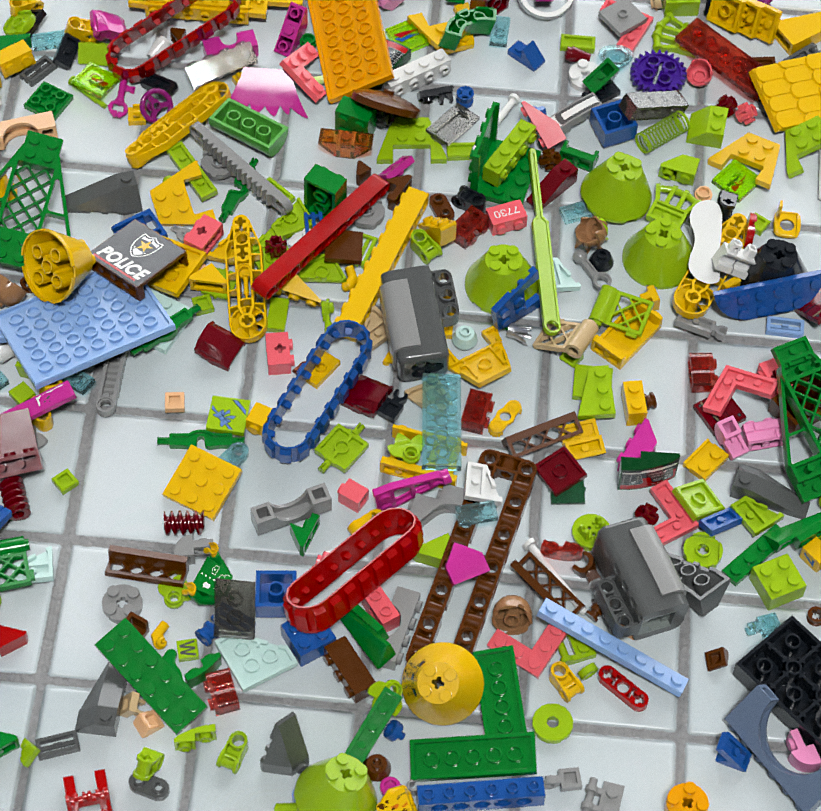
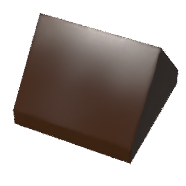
(176, 34)
(363, 173)

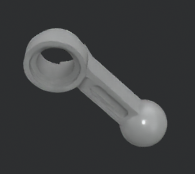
(580, 257)

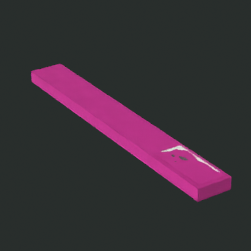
(47, 400)

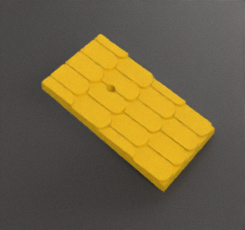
(790, 90)

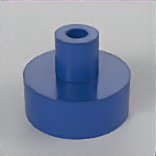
(394, 731)

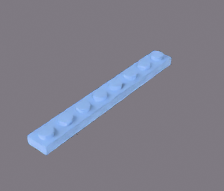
(612, 647)

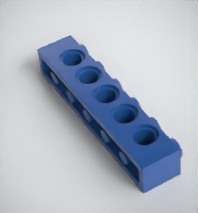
(482, 795)

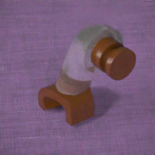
(593, 578)

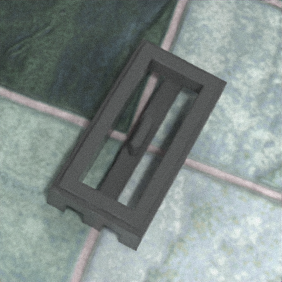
(40, 72)
(59, 752)

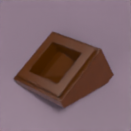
(716, 658)

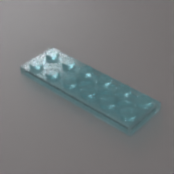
(441, 422)

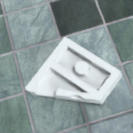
(479, 484)

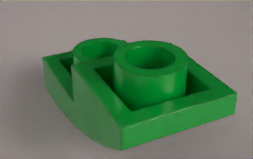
(209, 664)

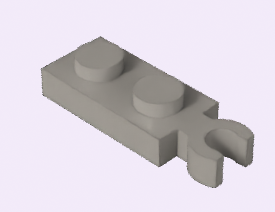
(702, 326)

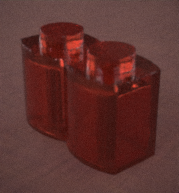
(701, 372)
(221, 691)

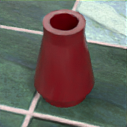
(574, 54)

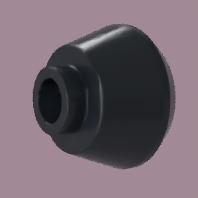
(601, 260)

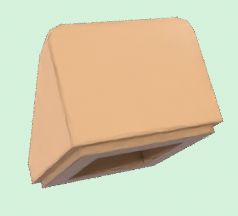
(148, 723)

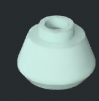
(464, 338)

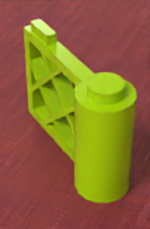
(606, 307)

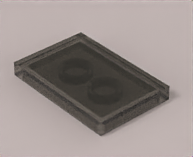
(234, 609)

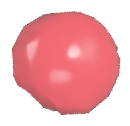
(699, 72)

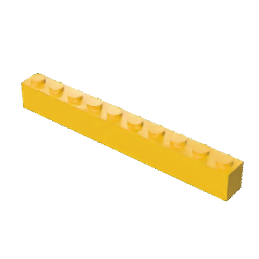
(384, 256)

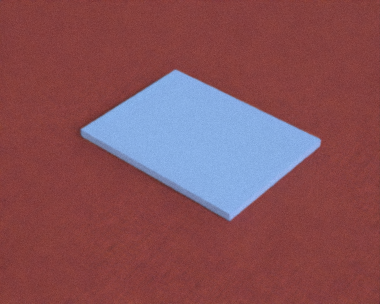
(81, 330)

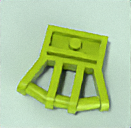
(661, 28)
(664, 209)

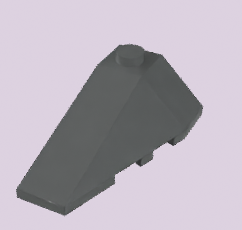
(113, 194)
(768, 491)
(703, 585)
(103, 705)
(287, 750)

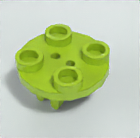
(583, 535)

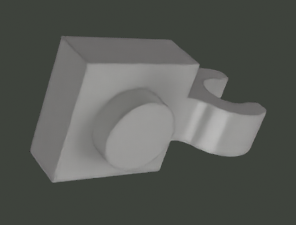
(567, 778)

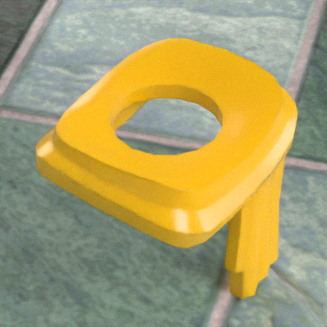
(791, 216)

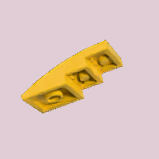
(746, 17)

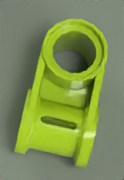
(425, 248)
(231, 755)
(148, 764)

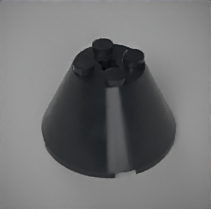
(774, 261)

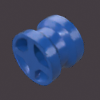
(465, 96)
(205, 634)

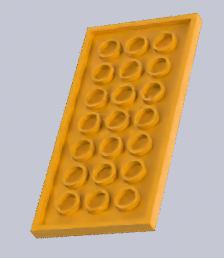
(350, 45)

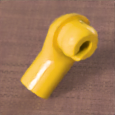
(351, 280)
(158, 635)

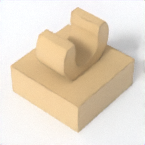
(130, 704)

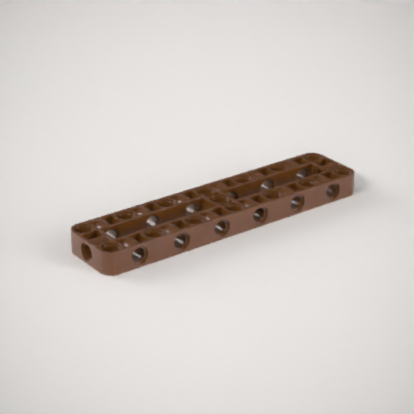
(474, 618)

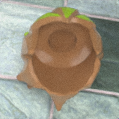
(591, 232)

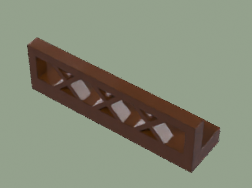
(538, 430)
(149, 562)
(539, 588)

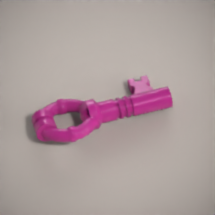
(119, 101)

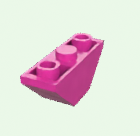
(292, 29)
(642, 441)

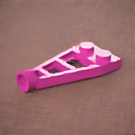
(384, 495)

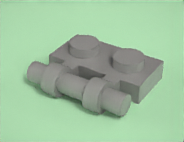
(609, 795)

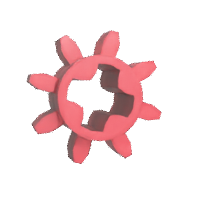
(746, 113)

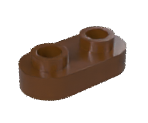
(441, 207)

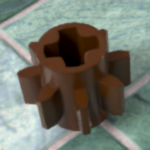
(549, 159)

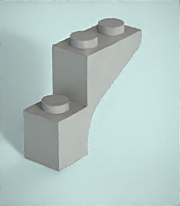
(428, 508)

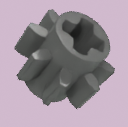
(384, 119)

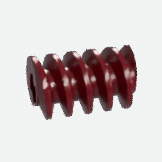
(15, 497)
(183, 523)

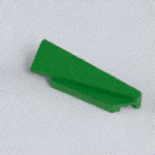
(796, 533)
(369, 635)

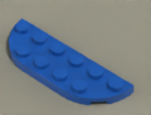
(769, 296)

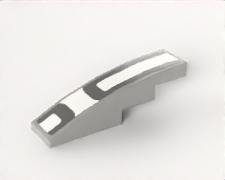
(575, 112)

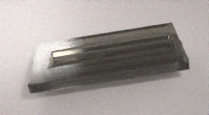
(452, 124)

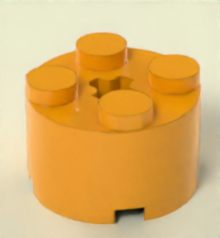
(686, 798)

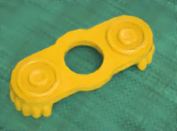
(498, 425)

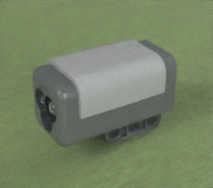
(416, 319)
(638, 581)

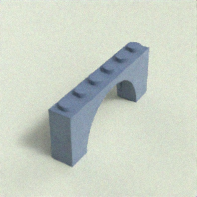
(750, 722)

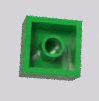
(355, 116)

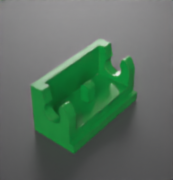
(579, 158)

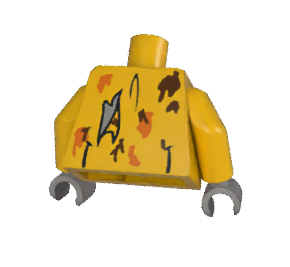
(399, 798)

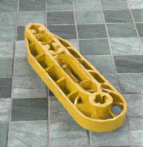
(176, 123)
(243, 270)
(688, 296)

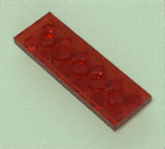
(721, 53)

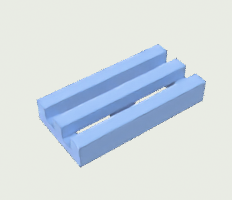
(784, 330)

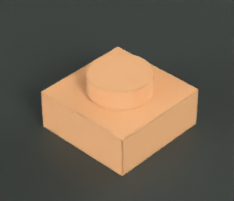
(174, 402)

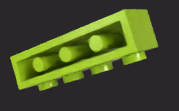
(509, 153)

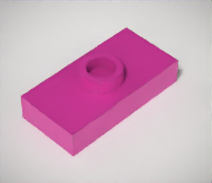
(396, 169)

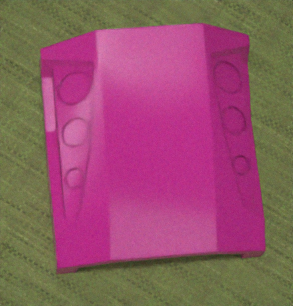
(106, 25)

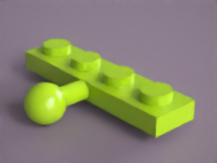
(181, 158)

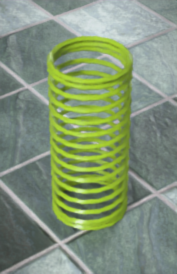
(678, 124)

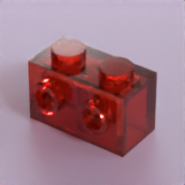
(470, 226)
(476, 411)

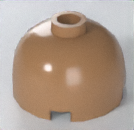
(10, 292)
(512, 615)

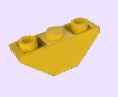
(439, 229)

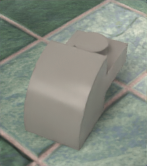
(190, 548)

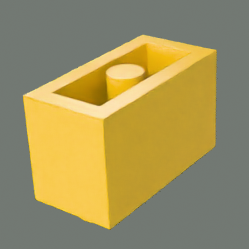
(15, 58)
(633, 402)

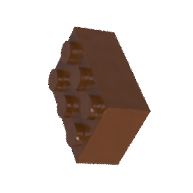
(792, 422)

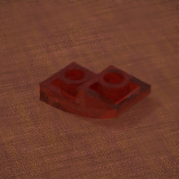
(569, 551)

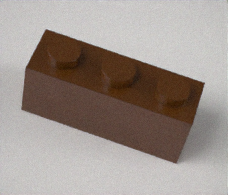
(348, 668)

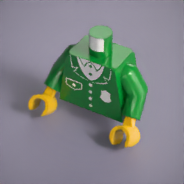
(202, 588)

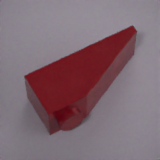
(556, 182)

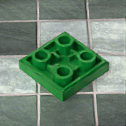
(47, 99)

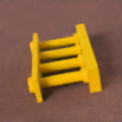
(398, 468)

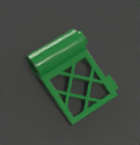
(11, 550)

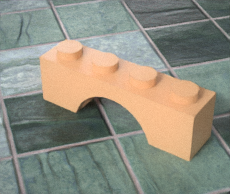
(39, 123)

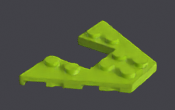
(287, 226)

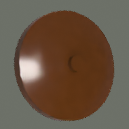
(386, 102)

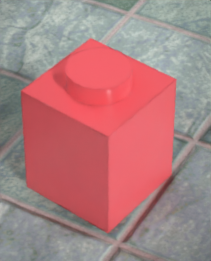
(353, 495)

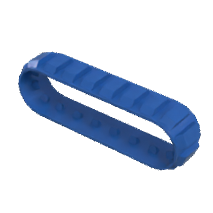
(338, 329)

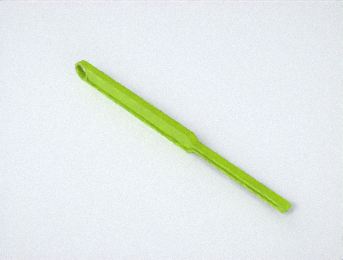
(543, 254)

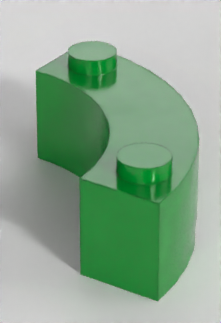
(467, 22)

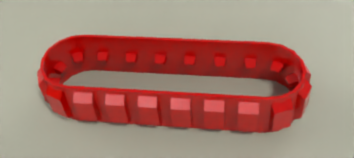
(175, 50)
(326, 613)

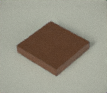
(345, 248)

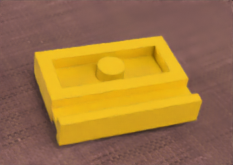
(706, 460)

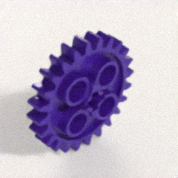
(646, 68)

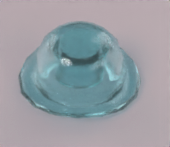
(618, 54)

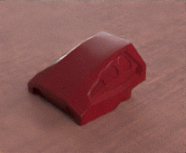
(218, 346)
(367, 396)

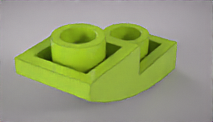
(187, 741)

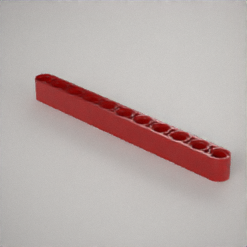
(320, 236)

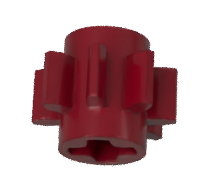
(728, 102)
(275, 246)
(648, 512)

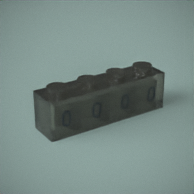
(221, 65)
(652, 105)

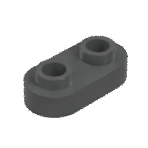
(147, 788)

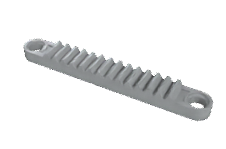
(241, 169)
(110, 383)

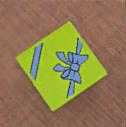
(228, 415)

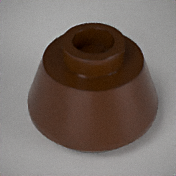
(377, 767)

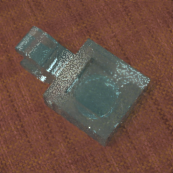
(764, 624)

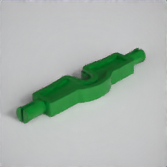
(234, 197)
(180, 319)
(211, 440)

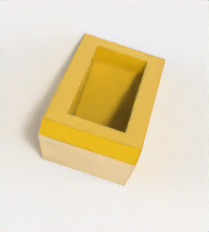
(208, 280)

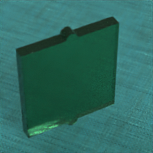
(572, 496)

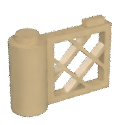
(576, 340)

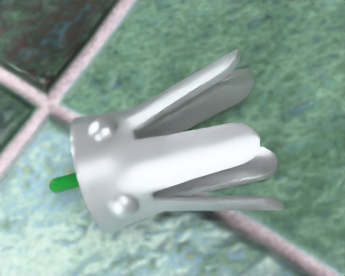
(518, 332)

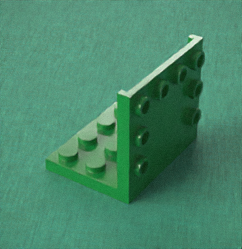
(518, 179)

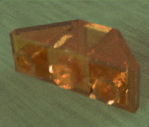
(345, 143)

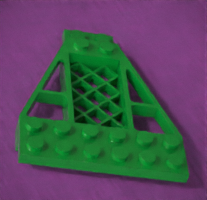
(36, 153)
(796, 363)

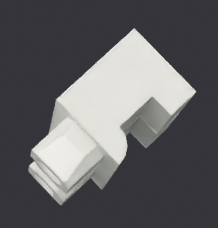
(733, 259)

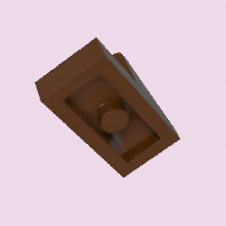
(397, 187)

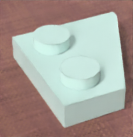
(563, 279)
(42, 566)

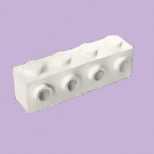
(419, 73)

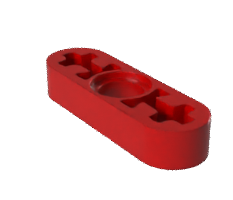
(638, 693)

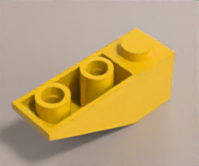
(298, 290)

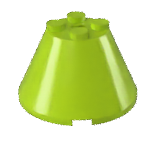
(617, 189)
(657, 254)
(495, 275)
(335, 785)

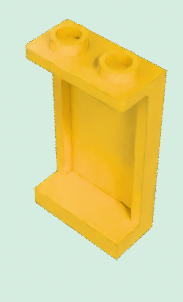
(617, 347)

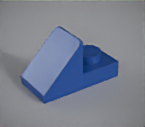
(527, 55)
(732, 753)

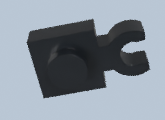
(392, 407)

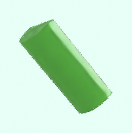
(249, 127)

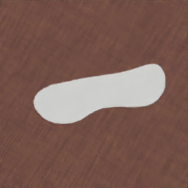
(707, 228)

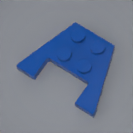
(513, 305)

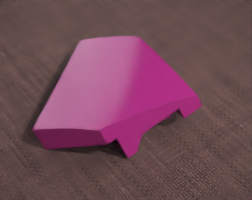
(465, 564)

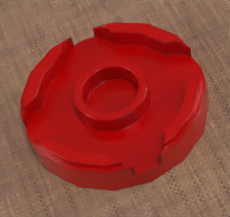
(750, 229)

